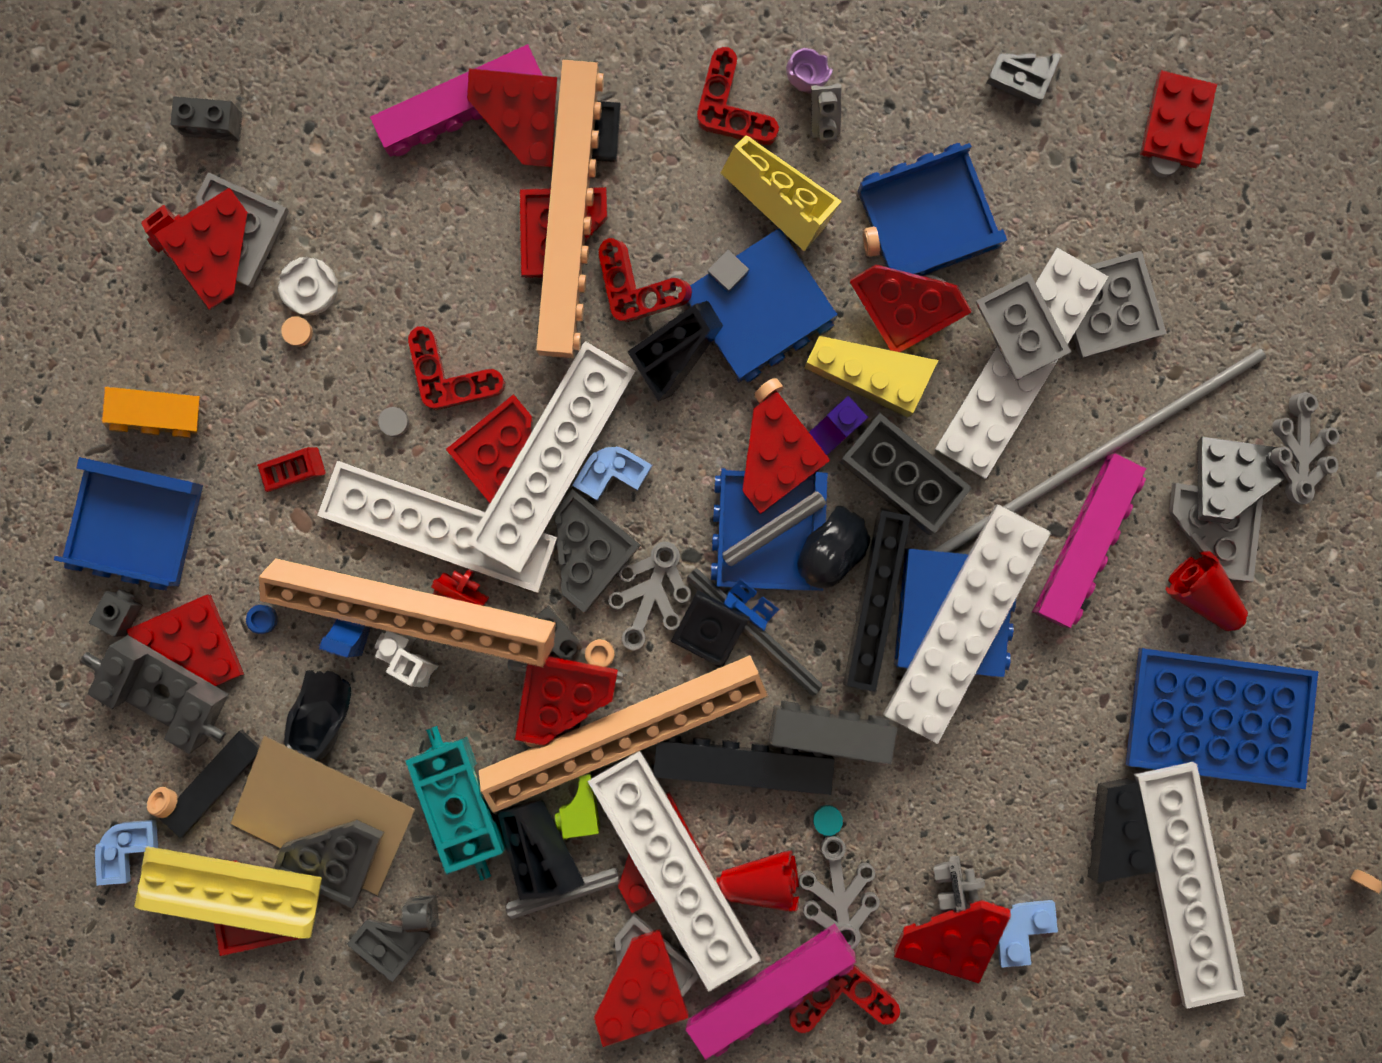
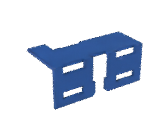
(731, 601)

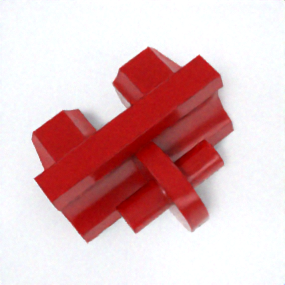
(459, 588)

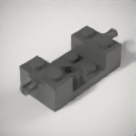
(134, 675)

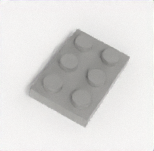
(1023, 327)

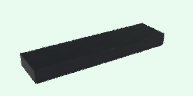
(212, 783)

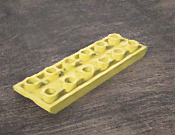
(228, 892)

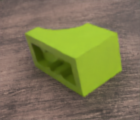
(581, 814)

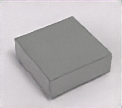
(728, 271)

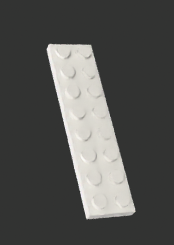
(997, 400)
(551, 457)
(423, 523)
(966, 623)
(674, 870)
(1190, 885)

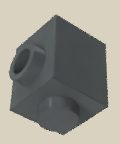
(116, 613)

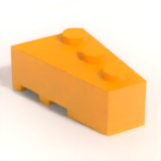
(150, 412)

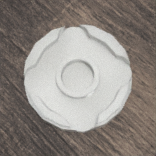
(307, 286)

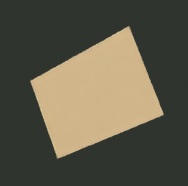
(298, 797)

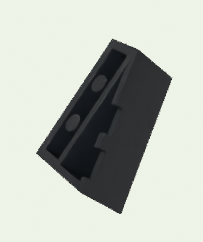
(675, 348)
(1120, 833)
(537, 852)

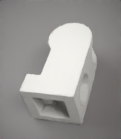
(411, 668)

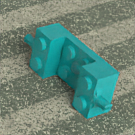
(448, 773)

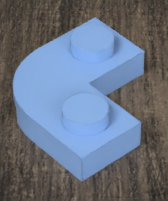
(607, 464)
(113, 851)
(1025, 920)

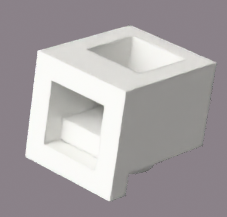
(388, 644)

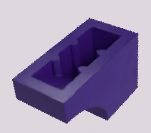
(838, 425)

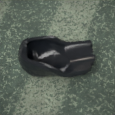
(833, 549)
(317, 714)

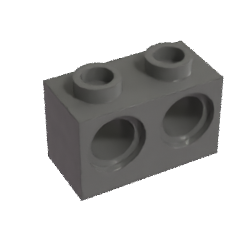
(206, 118)

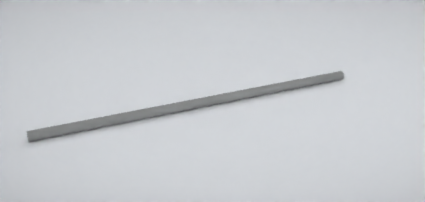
(1110, 447)

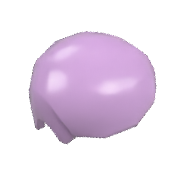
(807, 69)

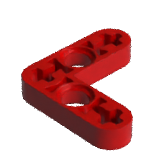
(719, 105)
(628, 293)
(447, 386)
(836, 987)

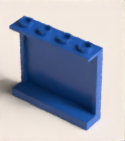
(930, 212)
(768, 309)
(131, 524)
(776, 562)
(924, 587)

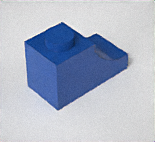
(345, 639)

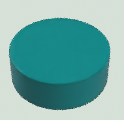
(827, 820)

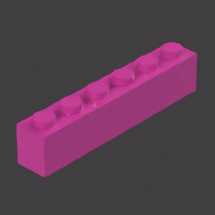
(441, 107)
(1089, 541)
(770, 992)

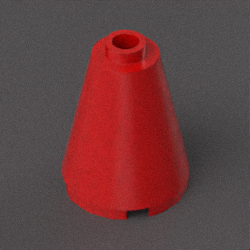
(1208, 592)
(763, 882)

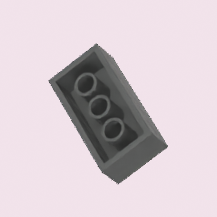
(905, 474)
(831, 733)

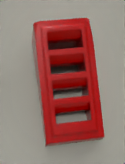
(309, 463)

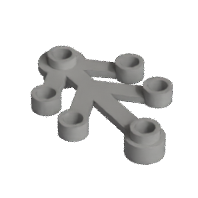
(1300, 483)
(652, 590)
(840, 898)

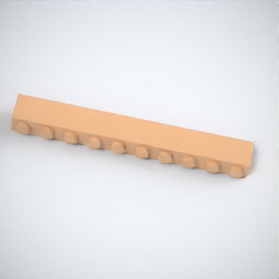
(568, 209)
(407, 612)
(621, 734)

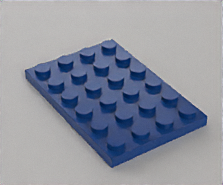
(1223, 716)

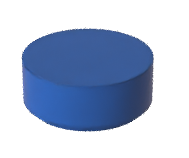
(261, 619)

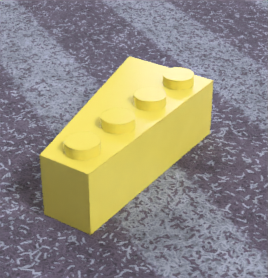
(780, 191)
(875, 373)

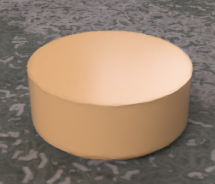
(871, 242)
(297, 331)
(768, 389)
(599, 653)
(162, 802)
(1367, 881)

